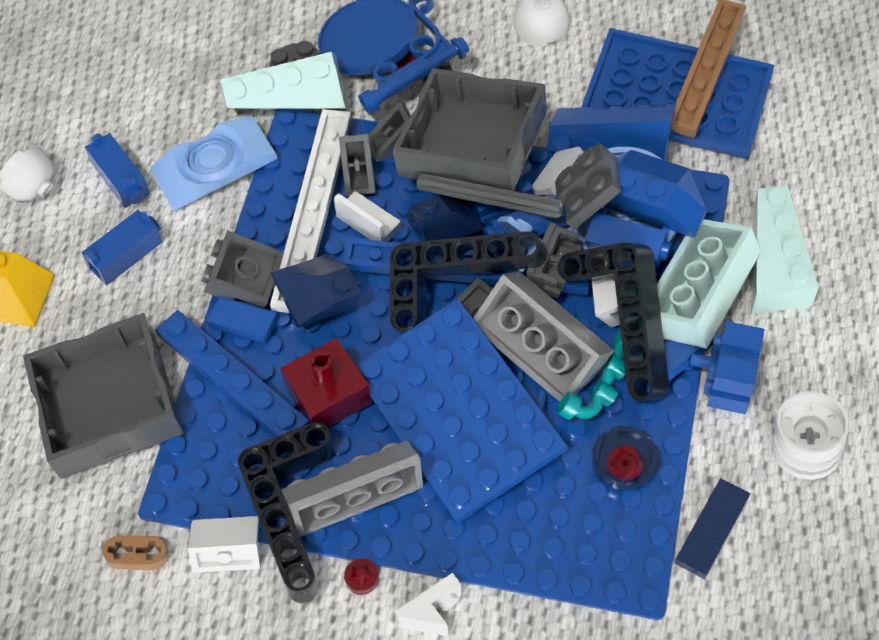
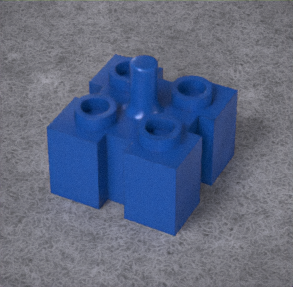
(731, 366)

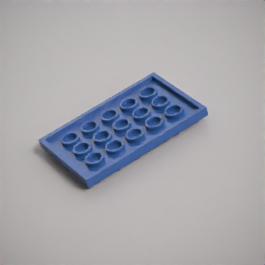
(653, 71)
(460, 410)

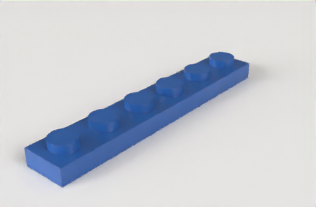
(229, 375)

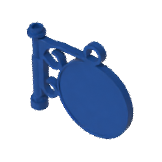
(378, 34)

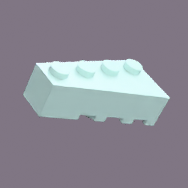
(299, 85)
(783, 269)

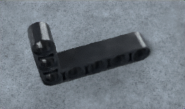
(452, 264)
(629, 309)
(275, 507)

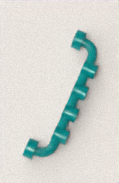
(602, 392)

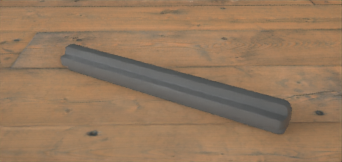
(490, 195)

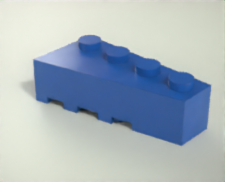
(613, 127)

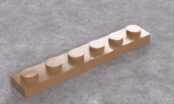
(707, 67)

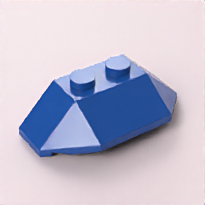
(658, 193)

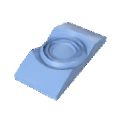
(212, 162)

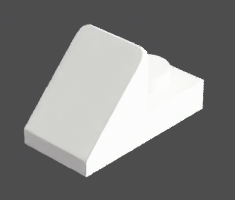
(422, 611)

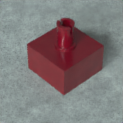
(326, 384)

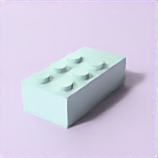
(705, 281)

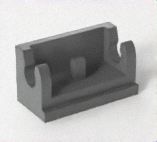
(547, 274)

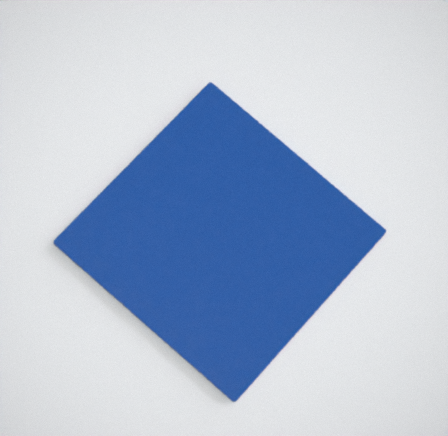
(545, 537)

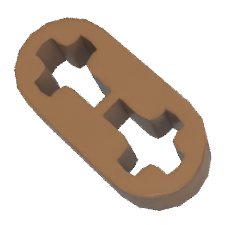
(138, 546)

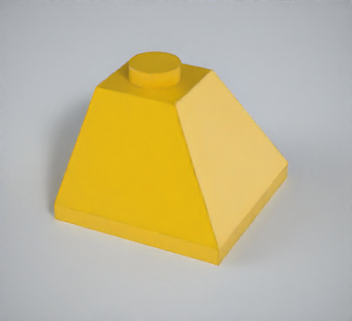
(22, 289)

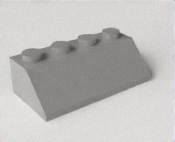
(541, 336)
(353, 487)

